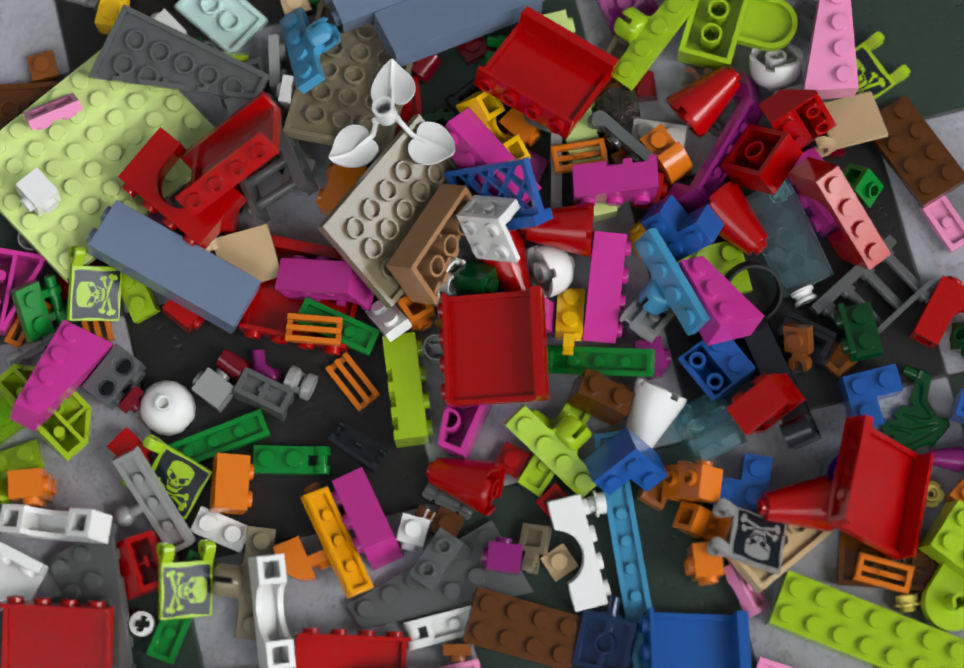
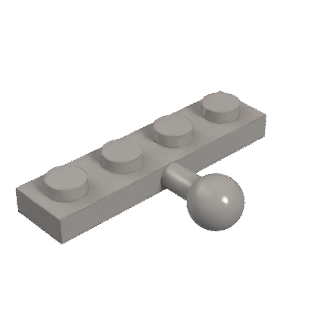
(151, 500)

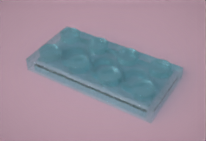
(792, 243)

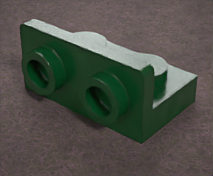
(859, 331)

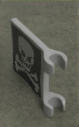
(750, 538)

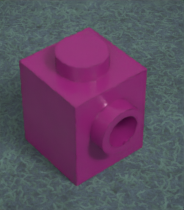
(662, 355)
(502, 556)

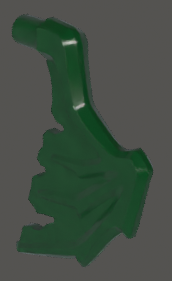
(916, 424)

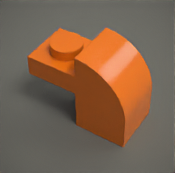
(670, 155)
(701, 523)
(298, 563)

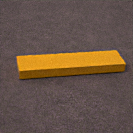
(337, 542)

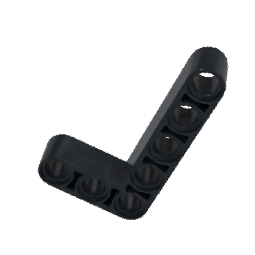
(798, 425)

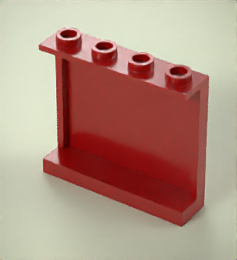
(547, 73)
(231, 152)
(270, 308)
(494, 348)
(879, 489)
(56, 633)
(349, 651)

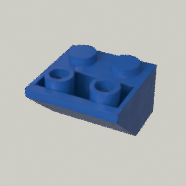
(717, 367)

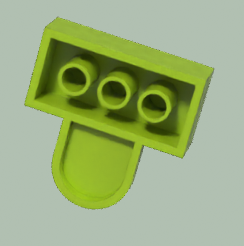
(720, 25)
(944, 594)

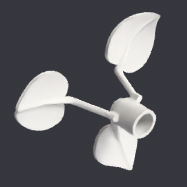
(391, 87)

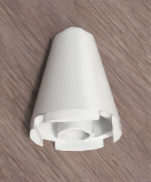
(652, 411)

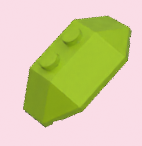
(67, 428)

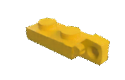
(570, 318)

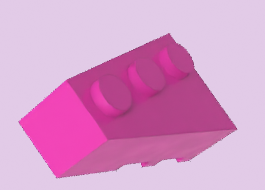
(366, 518)

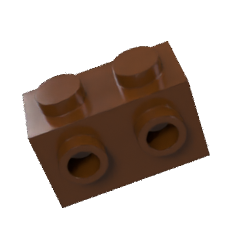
(601, 397)

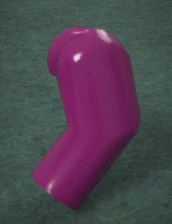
(260, 366)

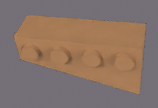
(430, 245)

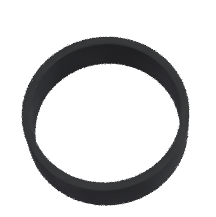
(779, 288)

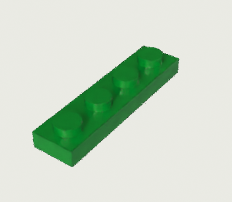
(607, 361)
(224, 437)
(171, 632)

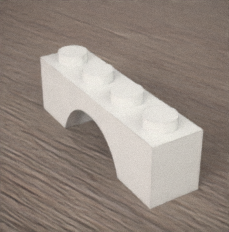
(70, 525)
(587, 586)
(267, 588)

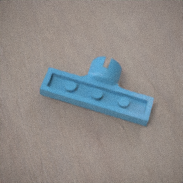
(305, 45)
(668, 284)

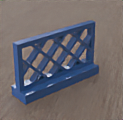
(526, 215)

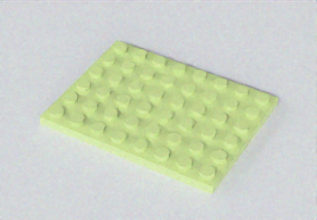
(88, 155)

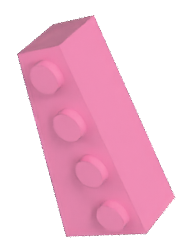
(831, 52)

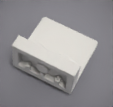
(485, 228)
(19, 573)

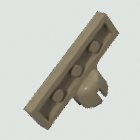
(258, 542)

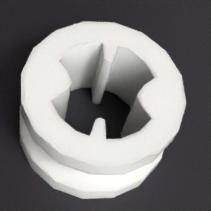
(803, 296)
(146, 631)

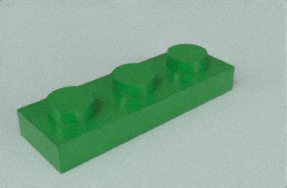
(354, 332)

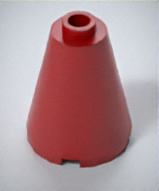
(705, 99)
(740, 221)
(568, 229)
(513, 275)
(469, 481)
(798, 504)

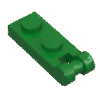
(290, 460)

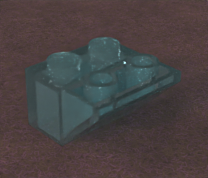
(708, 428)

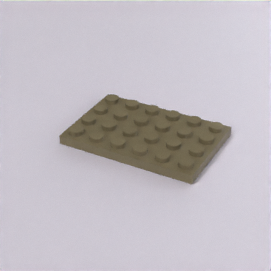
(346, 91)
(382, 210)

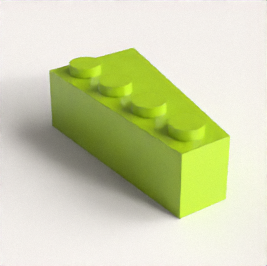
(406, 390)

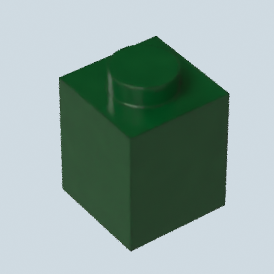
(476, 279)

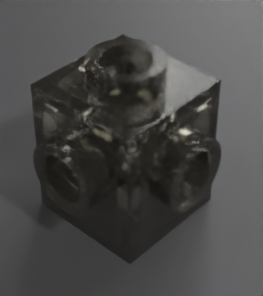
(619, 105)

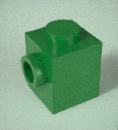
(863, 183)

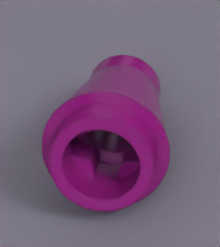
(949, 458)

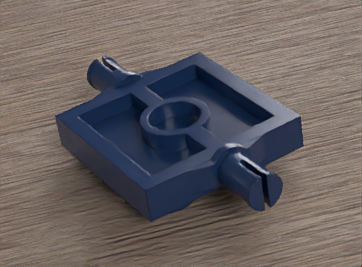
(605, 638)

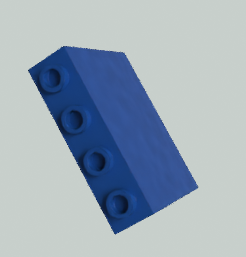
(695, 640)

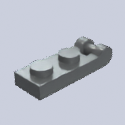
(618, 136)

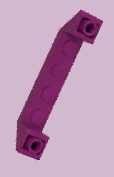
(711, 175)

